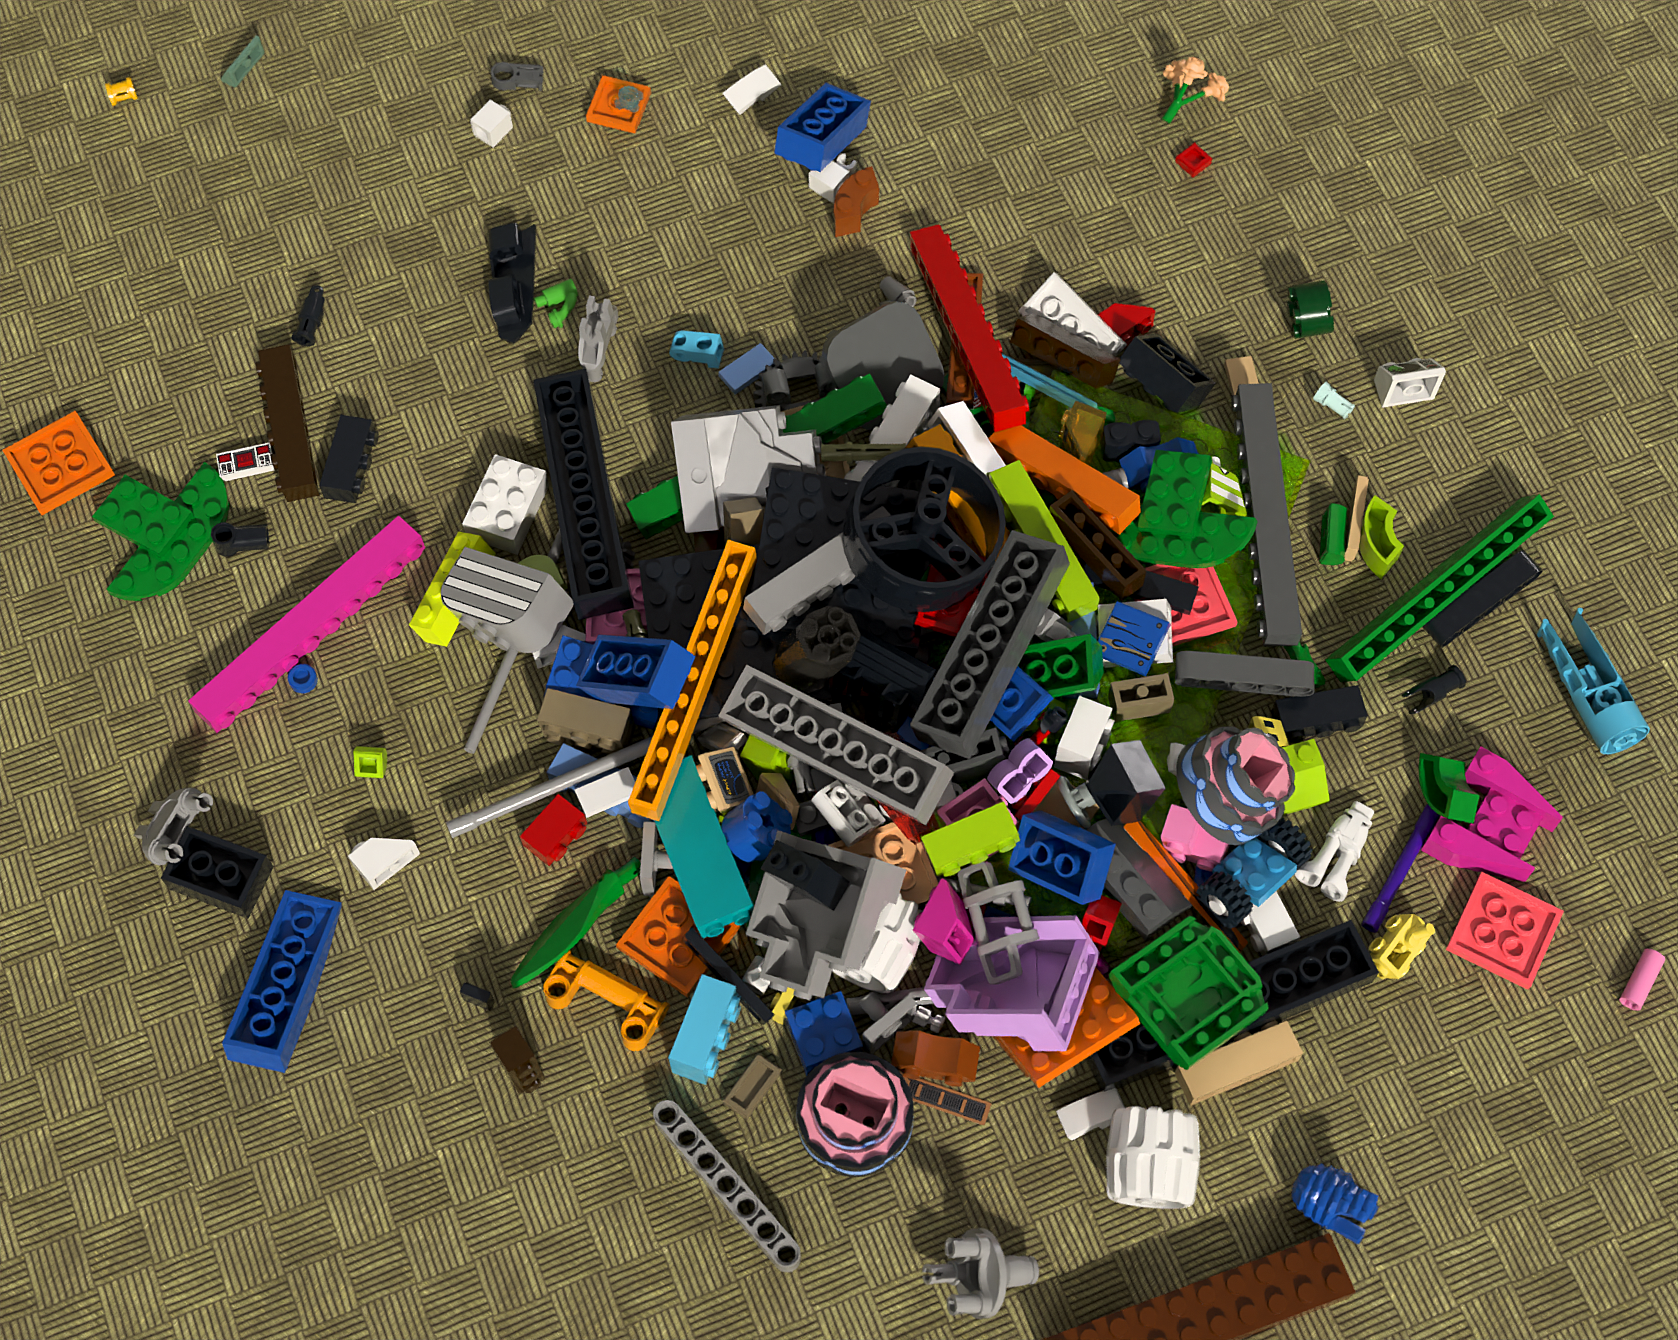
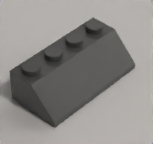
(1139, 883)

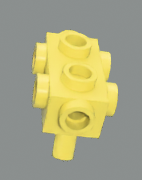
(1399, 945)

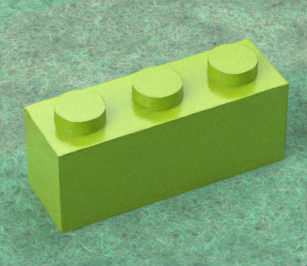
(971, 839)

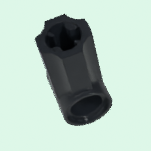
(241, 538)

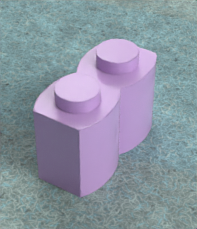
(1022, 768)

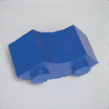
(1139, 461)

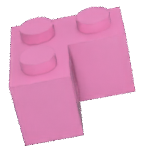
(1190, 842)

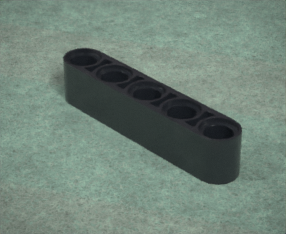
(1483, 598)

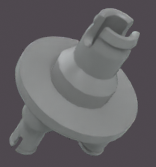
(980, 1273)

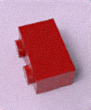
(554, 830)

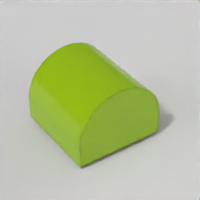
(370, 762)

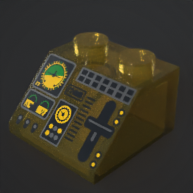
(1082, 431)

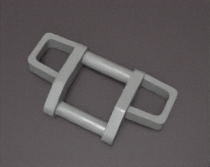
(1009, 942)

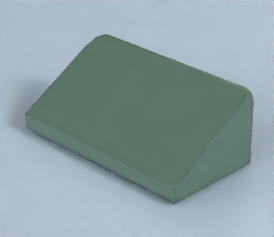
(243, 63)

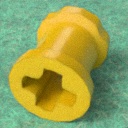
(121, 91)

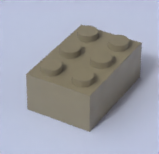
(585, 722)

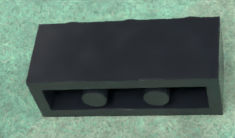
(348, 459)
(1321, 713)

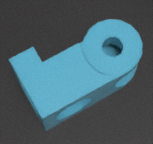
(697, 347)

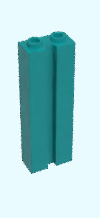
(701, 856)

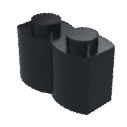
(1122, 438)

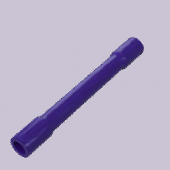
(1380, 907)

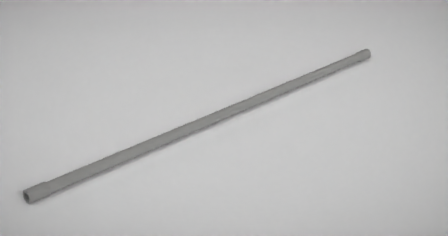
(473, 819)

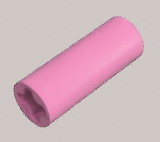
(1642, 979)

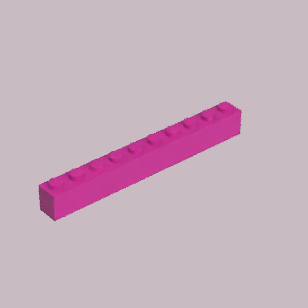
(307, 624)

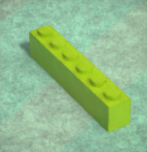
(1030, 516)

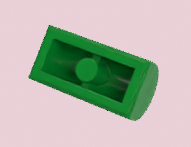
(1333, 535)

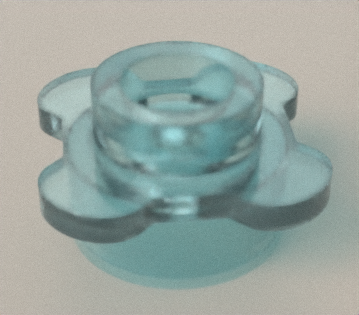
(627, 93)

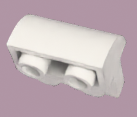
(847, 811)

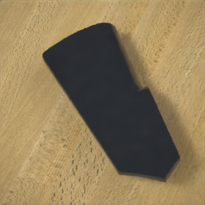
(512, 279)

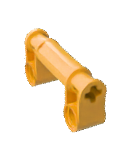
(644, 1012)

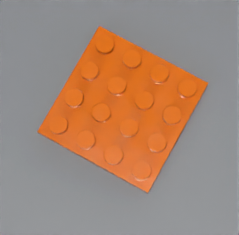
(1100, 1021)

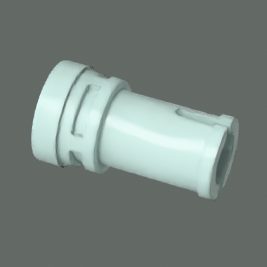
(1328, 397)

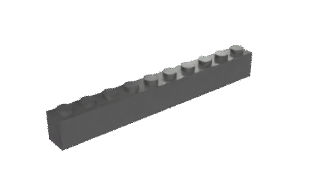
(1266, 502)

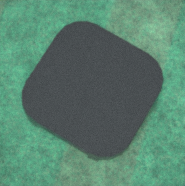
(886, 344)

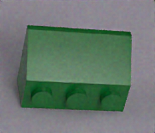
(1065, 664)

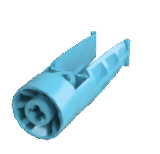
(1613, 714)

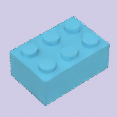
(705, 1030)

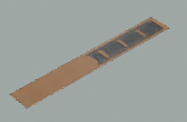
(949, 1100)

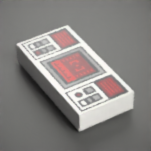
(245, 462)

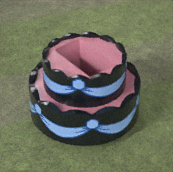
(868, 1090)

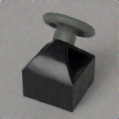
(1120, 784)

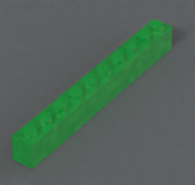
(830, 417)
(1439, 588)

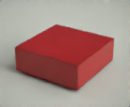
(1193, 160)

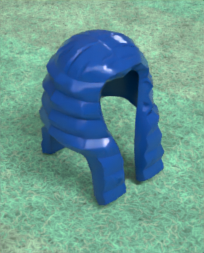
(1331, 1192)

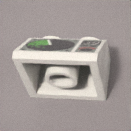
(1408, 381)

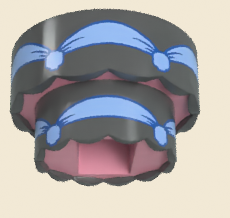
(1235, 782)

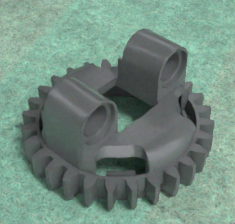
(773, 384)

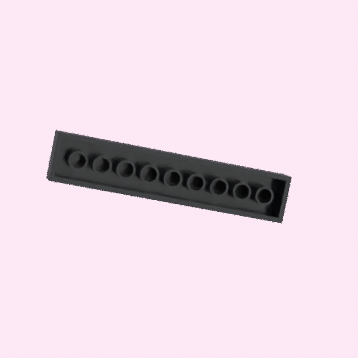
(583, 495)
(1291, 982)

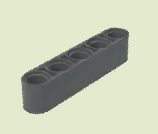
(1244, 673)

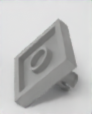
(651, 859)
(886, 1021)

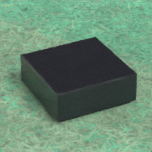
(477, 996)

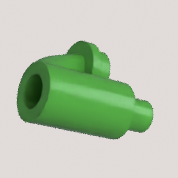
(557, 294)

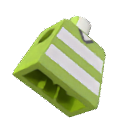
(1222, 492)

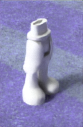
(1347, 840)

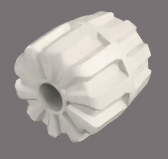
(890, 950)
(1153, 1157)

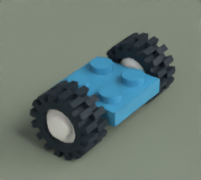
(1253, 873)

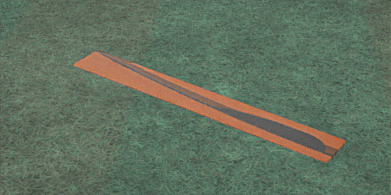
(1179, 878)

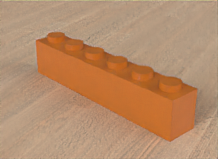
(1061, 472)

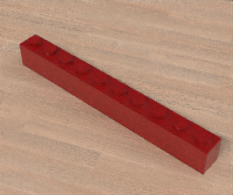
(968, 328)

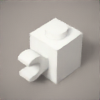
(831, 177)

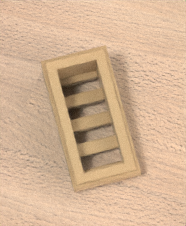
(777, 788)

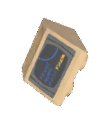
(725, 778)

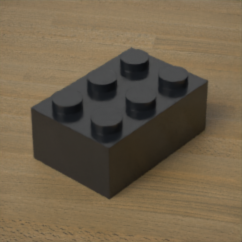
(1166, 373)
(218, 872)

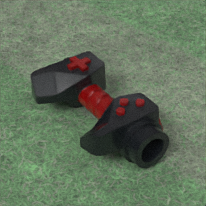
(1050, 721)

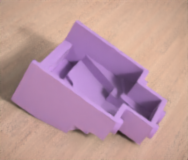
(1035, 1006)

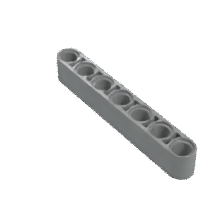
(730, 1200)

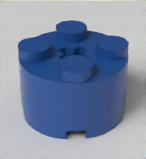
(754, 826)

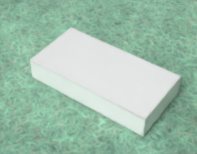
(605, 792)

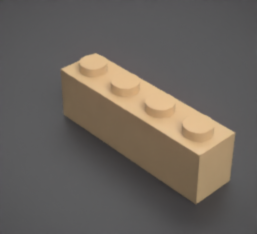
(1240, 1062)

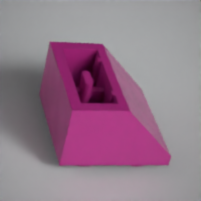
(945, 924)

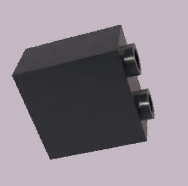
(805, 875)

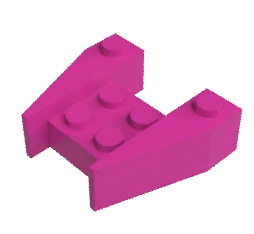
(1500, 825)

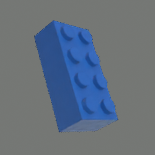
(822, 127)
(636, 671)
(566, 672)

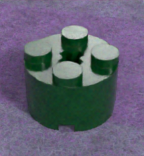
(1310, 309)

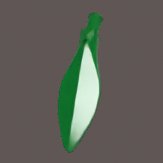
(574, 922)

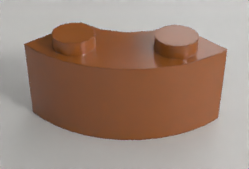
(853, 200)
(935, 1057)

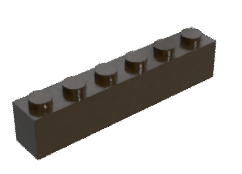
(288, 423)

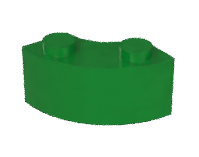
(1446, 788)

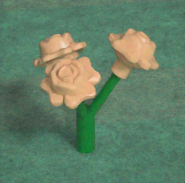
(1186, 72)

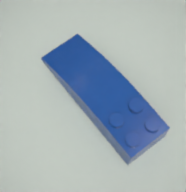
(282, 982)

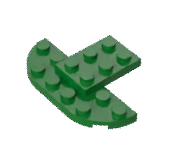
(1170, 519)
(167, 531)

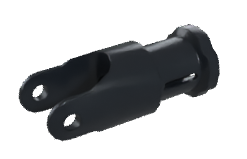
(309, 317)
(1436, 688)

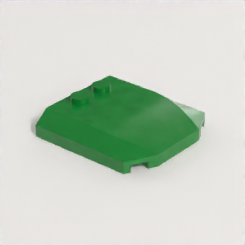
(1179, 988)

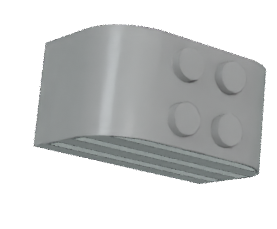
(505, 601)

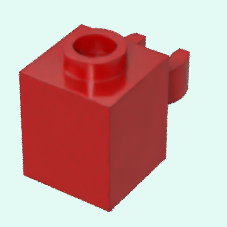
(1100, 919)

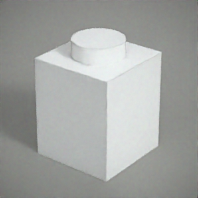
(491, 123)

